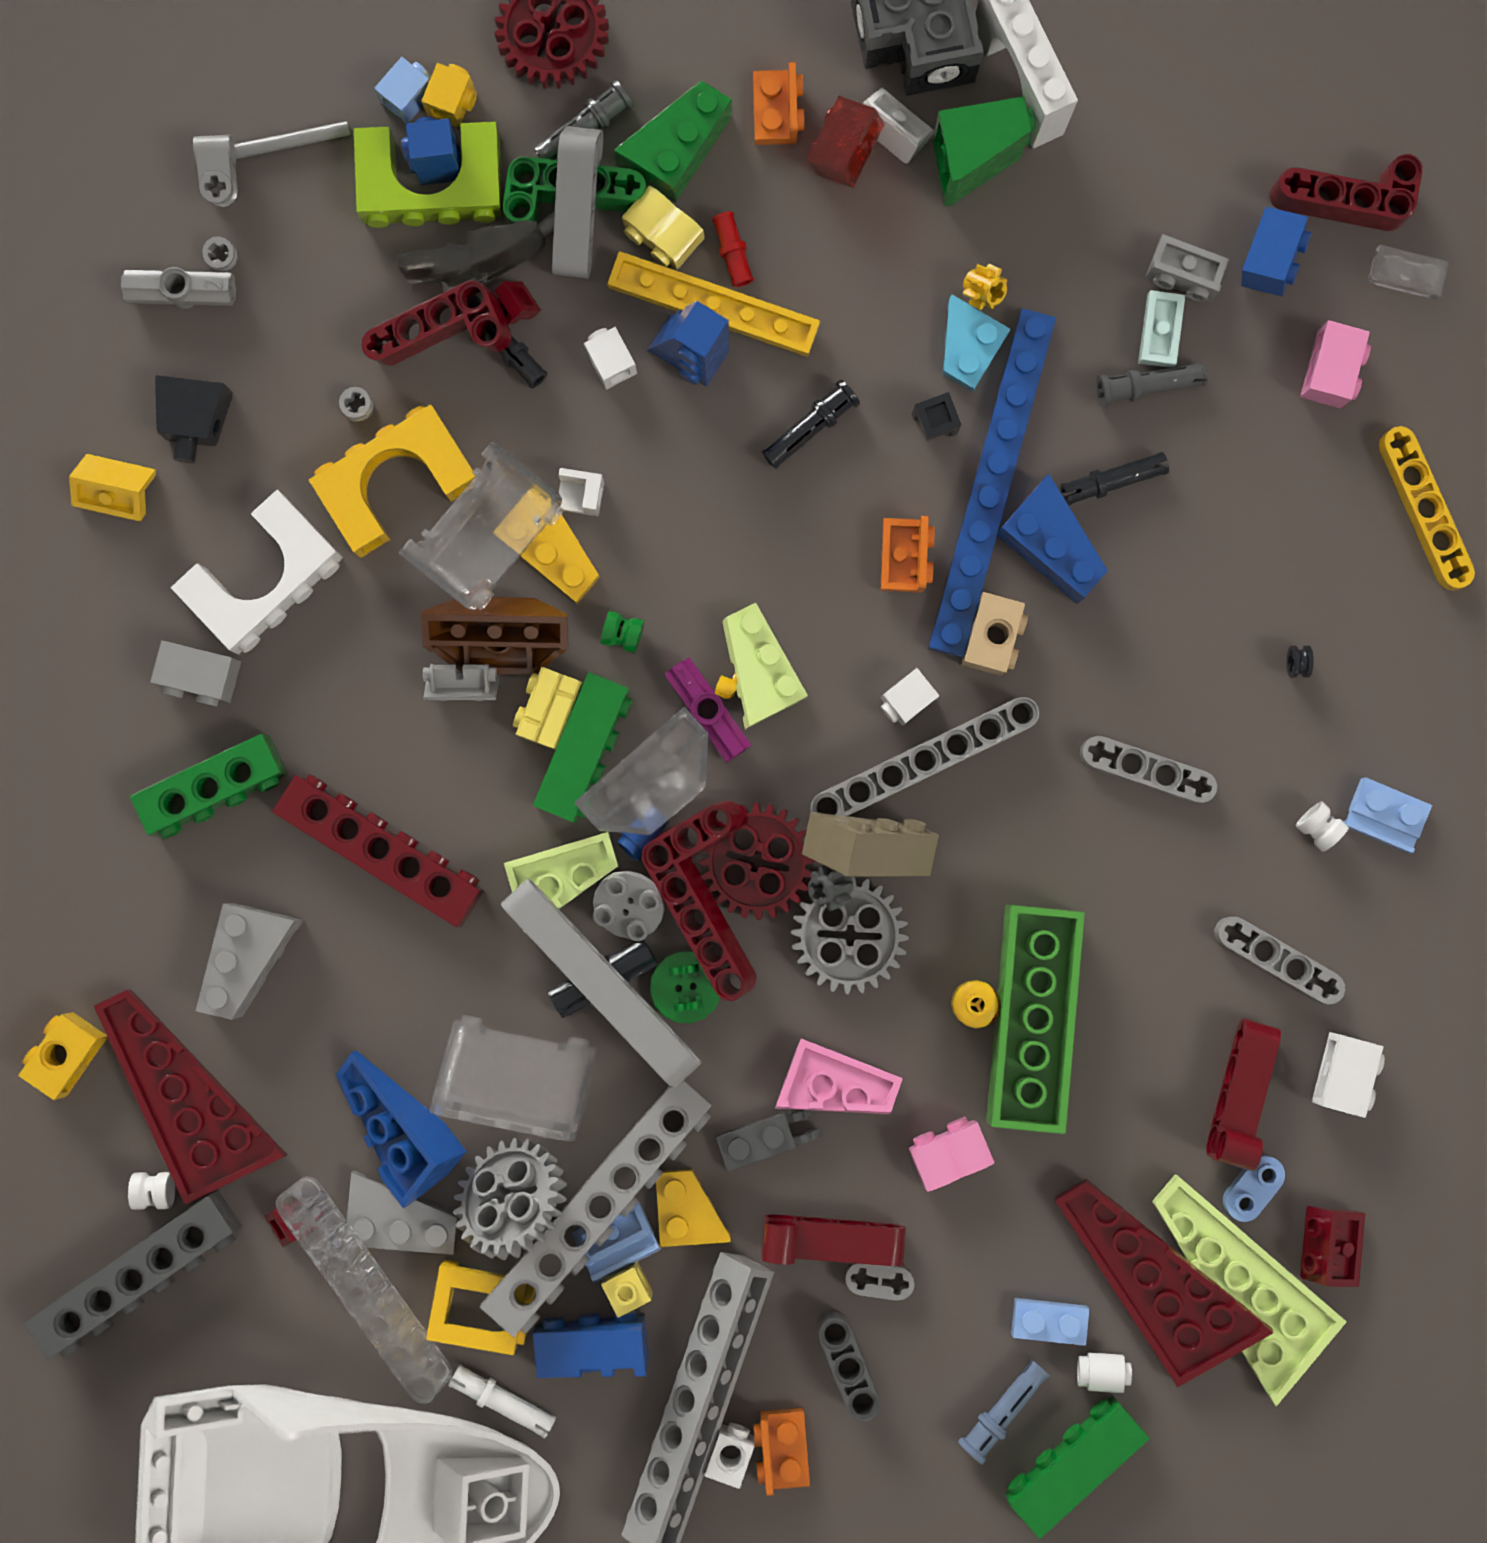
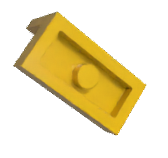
(110, 487)

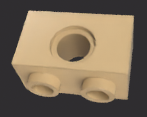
(980, 651)

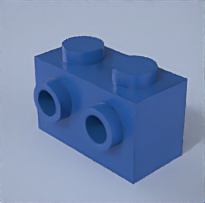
(432, 150)
(1275, 251)

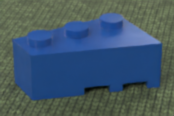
(693, 342)
(1054, 541)
(591, 1345)

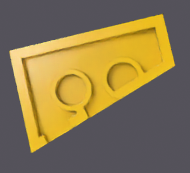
(562, 560)

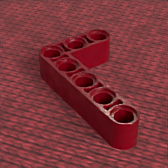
(699, 897)

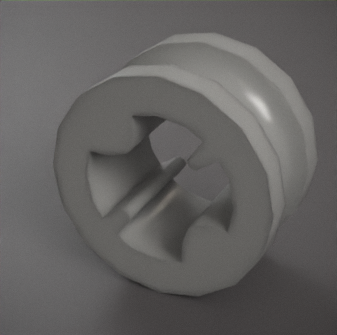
(217, 264)
(348, 396)

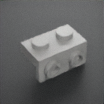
(1186, 269)

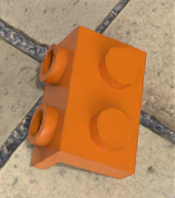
(905, 554)

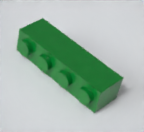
(583, 746)
(1075, 1466)

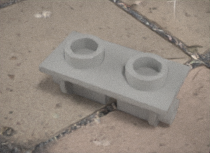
(475, 683)

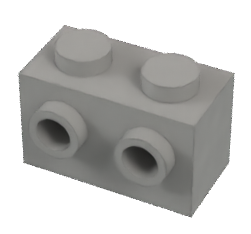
(195, 672)

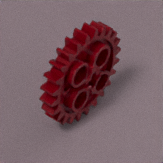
(581, 40)
(750, 893)

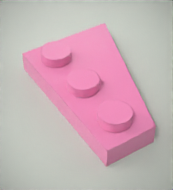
(836, 1083)

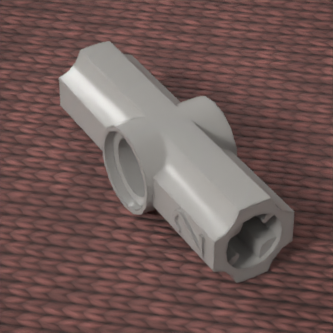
(158, 287)

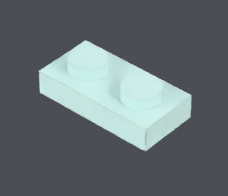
(1161, 329)

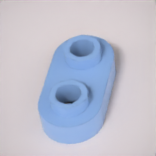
(1251, 1185)

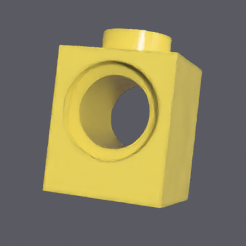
(627, 1289)

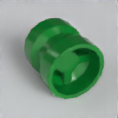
(630, 633)

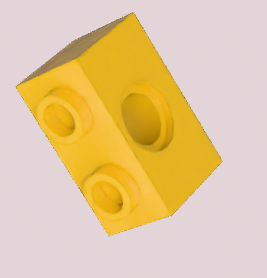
(81, 1044)

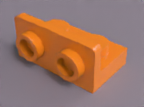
(776, 106)
(784, 1449)

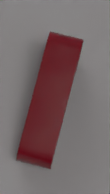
(1299, 193)
(432, 331)
(1243, 1095)
(831, 1240)

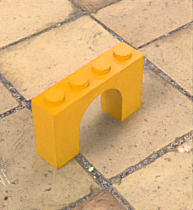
(345, 483)

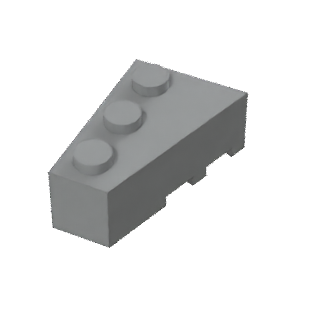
(241, 958)

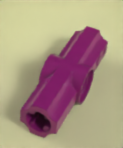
(693, 691)

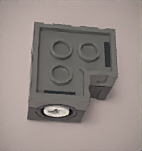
(928, 38)

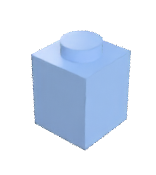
(403, 89)

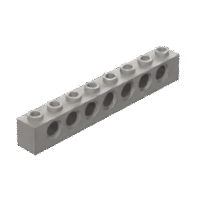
(519, 1316)
(698, 1401)

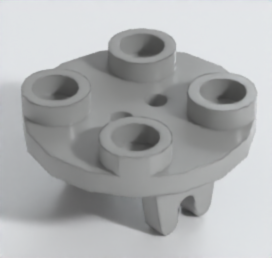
(613, 897)

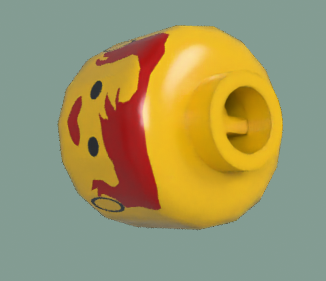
(962, 1000)

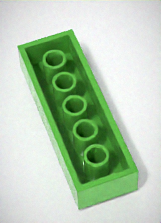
(1035, 1019)

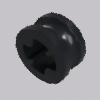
(1299, 661)

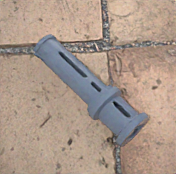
(993, 1424)

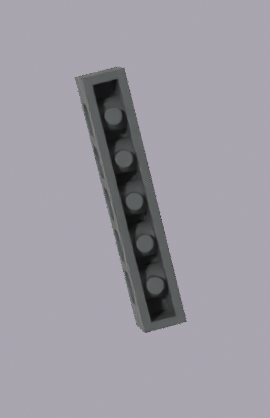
(52, 1326)

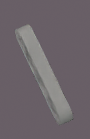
(1147, 773)
(1280, 958)

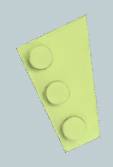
(761, 667)
(566, 869)

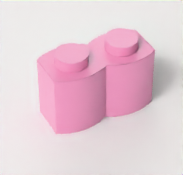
(950, 1154)

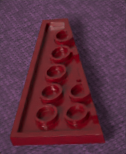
(191, 1115)
(1172, 1302)

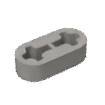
(878, 1288)

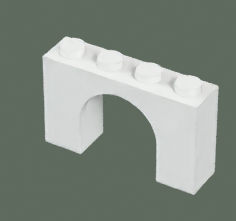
(1042, 78)
(306, 561)

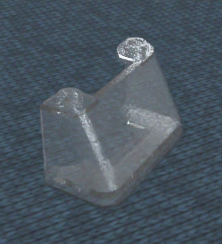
(485, 529)
(513, 1080)

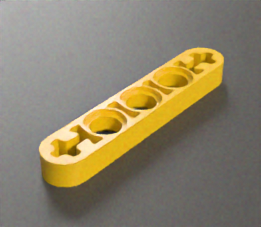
(1428, 490)

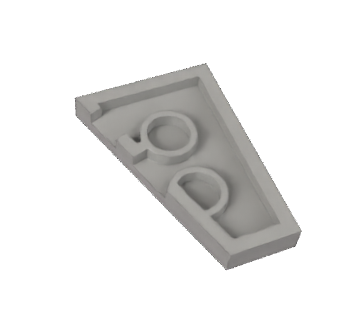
(386, 1225)

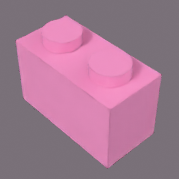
(1336, 364)

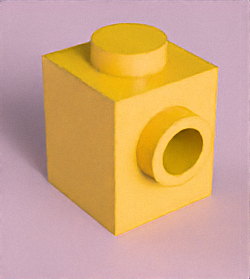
(449, 94)

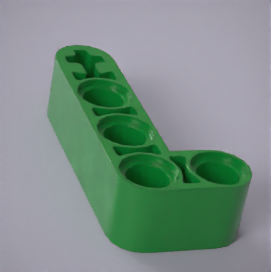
(541, 188)

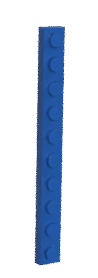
(992, 483)

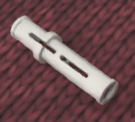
(502, 1401)

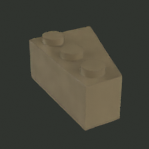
(870, 845)

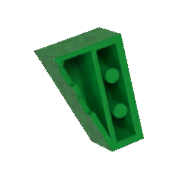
(677, 140)

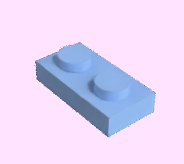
(1050, 1321)

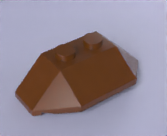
(507, 634)

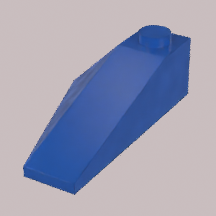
(408, 1139)

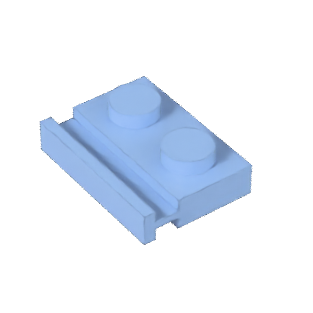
(1387, 815)
(626, 1245)

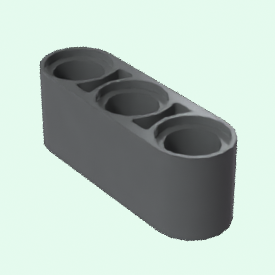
(848, 1383)

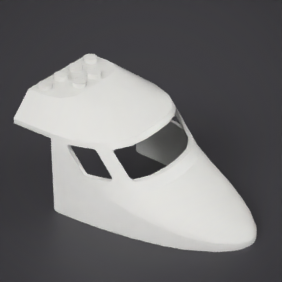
(269, 1471)

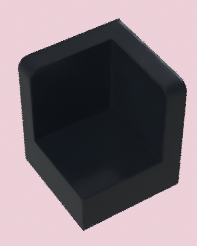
(937, 416)

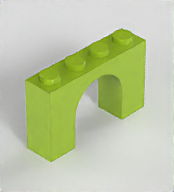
(473, 194)

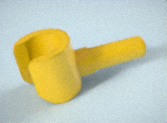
(726, 687)

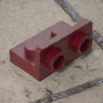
(1332, 1247)

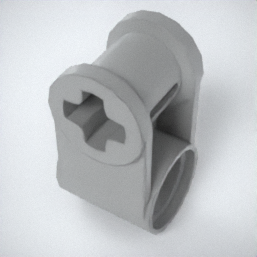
(216, 162)

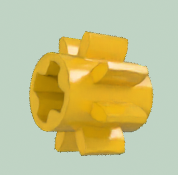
(985, 286)

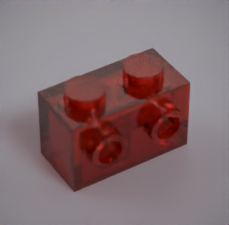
(845, 141)

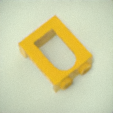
(439, 1330)

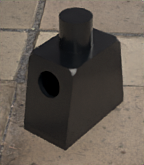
(190, 413)

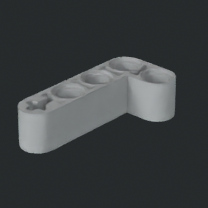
(575, 200)

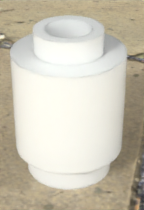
(1103, 1372)

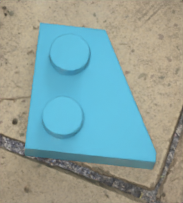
(970, 343)

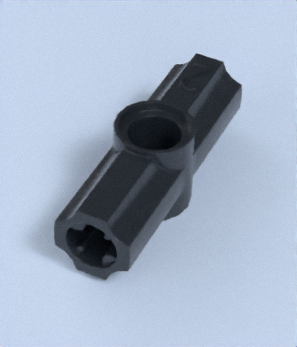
(629, 962)

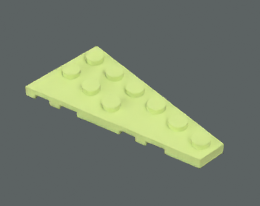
(1241, 1267)

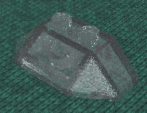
(651, 780)

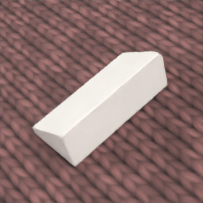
(903, 131)

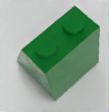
(979, 143)

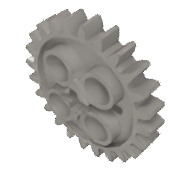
(847, 968)
(509, 1199)

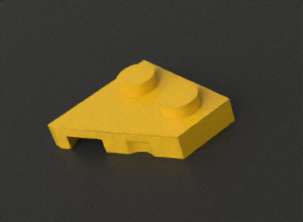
(686, 1211)

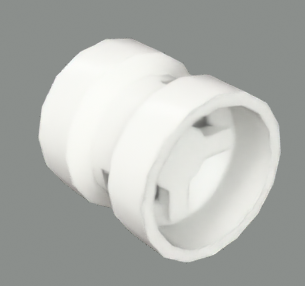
(1322, 827)
(151, 1191)

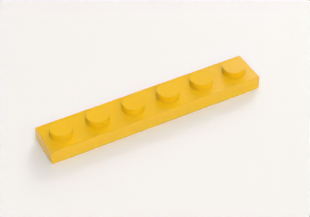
(745, 313)

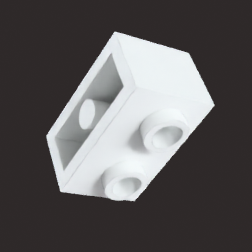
(1348, 1075)

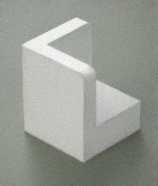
(581, 491)

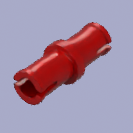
(733, 249)

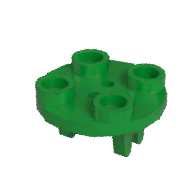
(688, 1004)

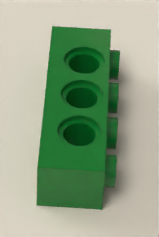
(155, 802)

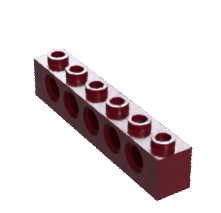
(296, 808)

